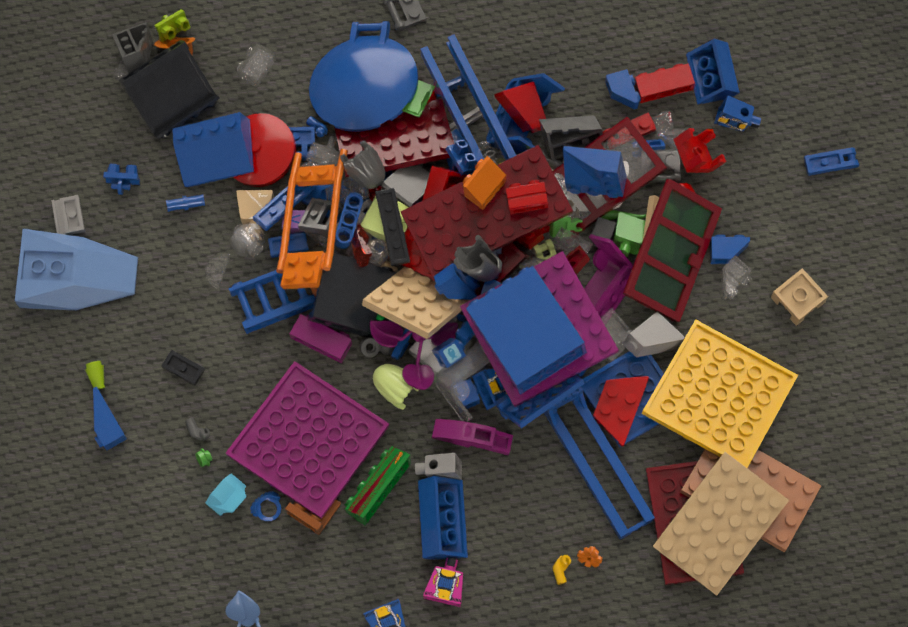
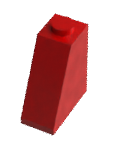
(523, 106)

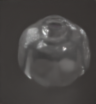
(249, 238)

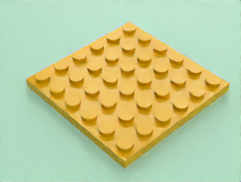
(719, 394)

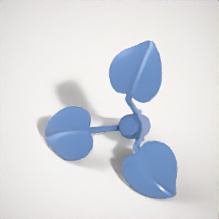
(243, 610)

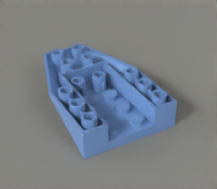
(71, 272)

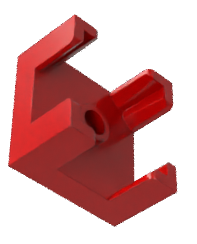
(695, 152)

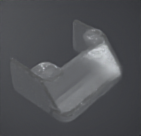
(452, 379)

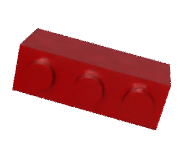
(664, 82)

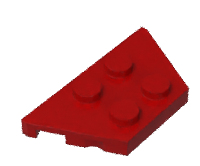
(619, 405)

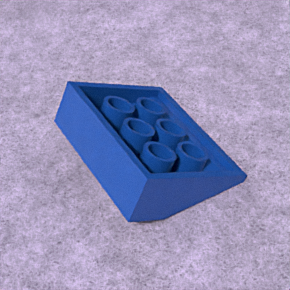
(214, 149)

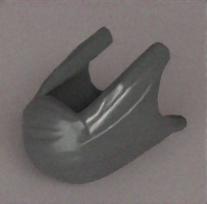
(365, 167)
(478, 261)

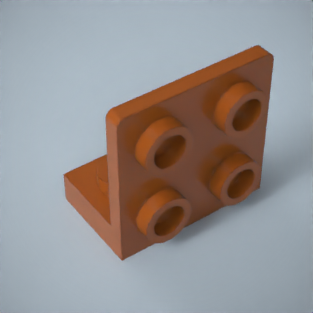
(310, 520)

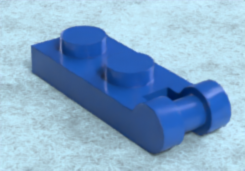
(830, 161)

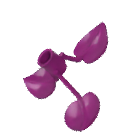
(388, 333)

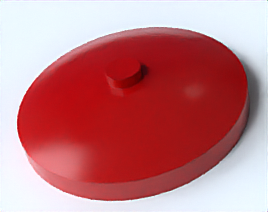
(271, 149)

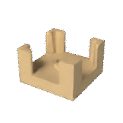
(799, 296)

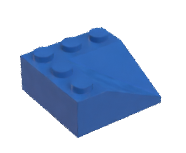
(594, 171)

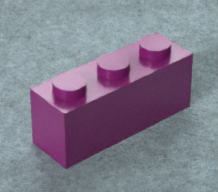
(321, 338)

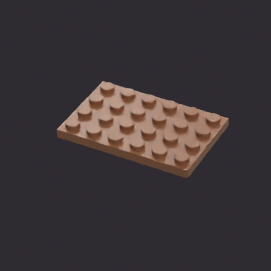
(788, 482)

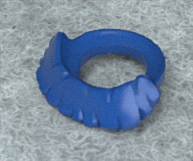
(256, 508)

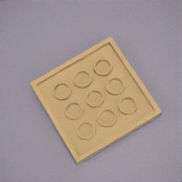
(413, 303)

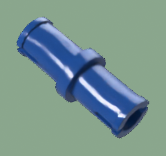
(185, 202)

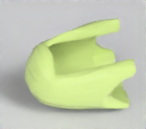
(391, 384)

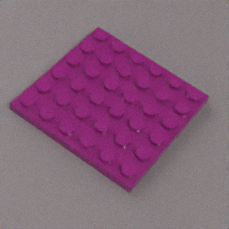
(577, 306)
(307, 440)

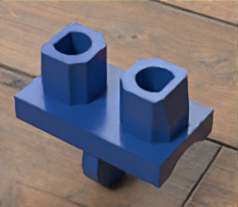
(462, 159)
(122, 181)

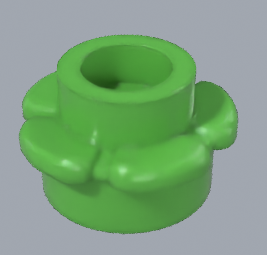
(203, 457)

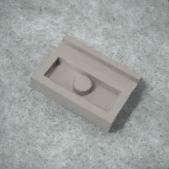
(68, 215)

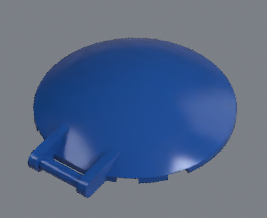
(363, 80)

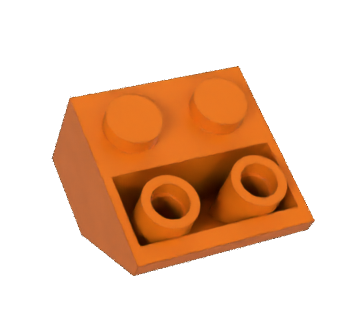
(484, 182)

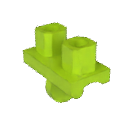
(172, 25)

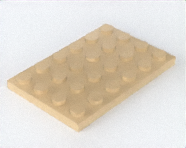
(720, 523)

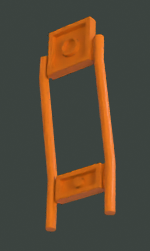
(306, 268)

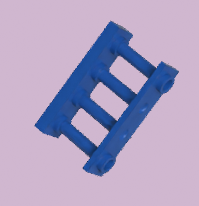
(269, 315)

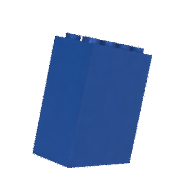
(526, 329)

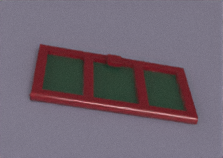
(672, 250)

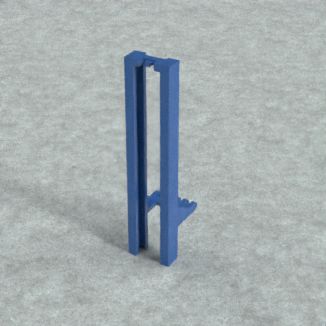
(445, 88)
(584, 469)

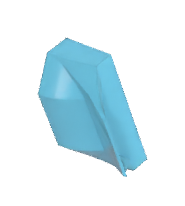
(227, 495)

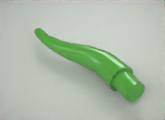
(613, 215)

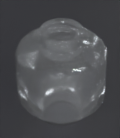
(379, 252)

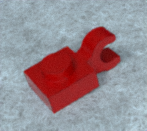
(534, 238)

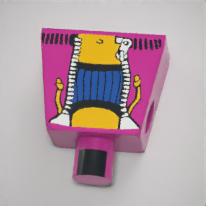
(445, 584)

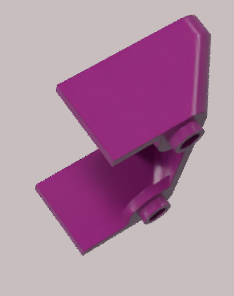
(610, 279)

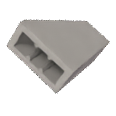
(653, 337)

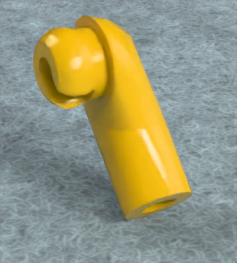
(559, 568)

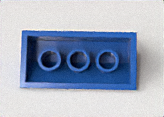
(442, 518)

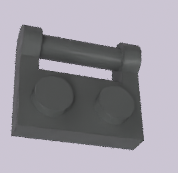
(412, 12)
(671, 159)
(314, 216)

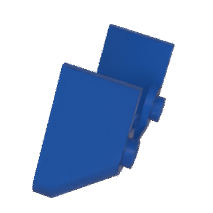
(545, 87)

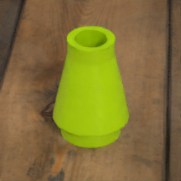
(95, 373)

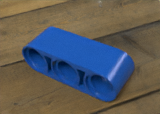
(348, 212)

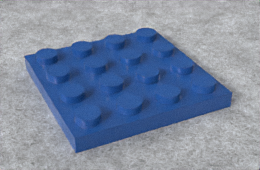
(626, 367)

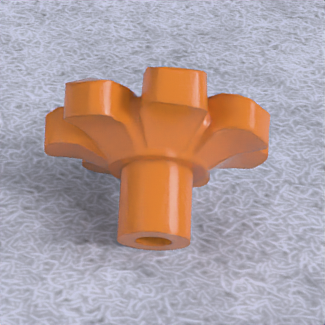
(589, 556)

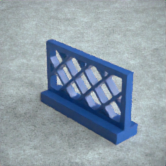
(514, 413)

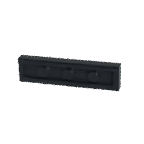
(392, 227)

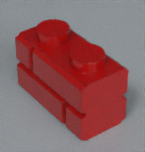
(526, 197)

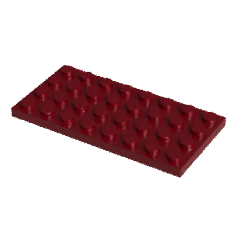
(454, 221)

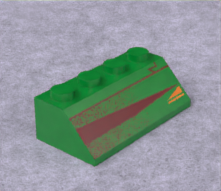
(378, 485)

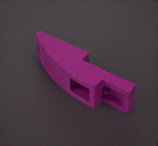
(472, 434)

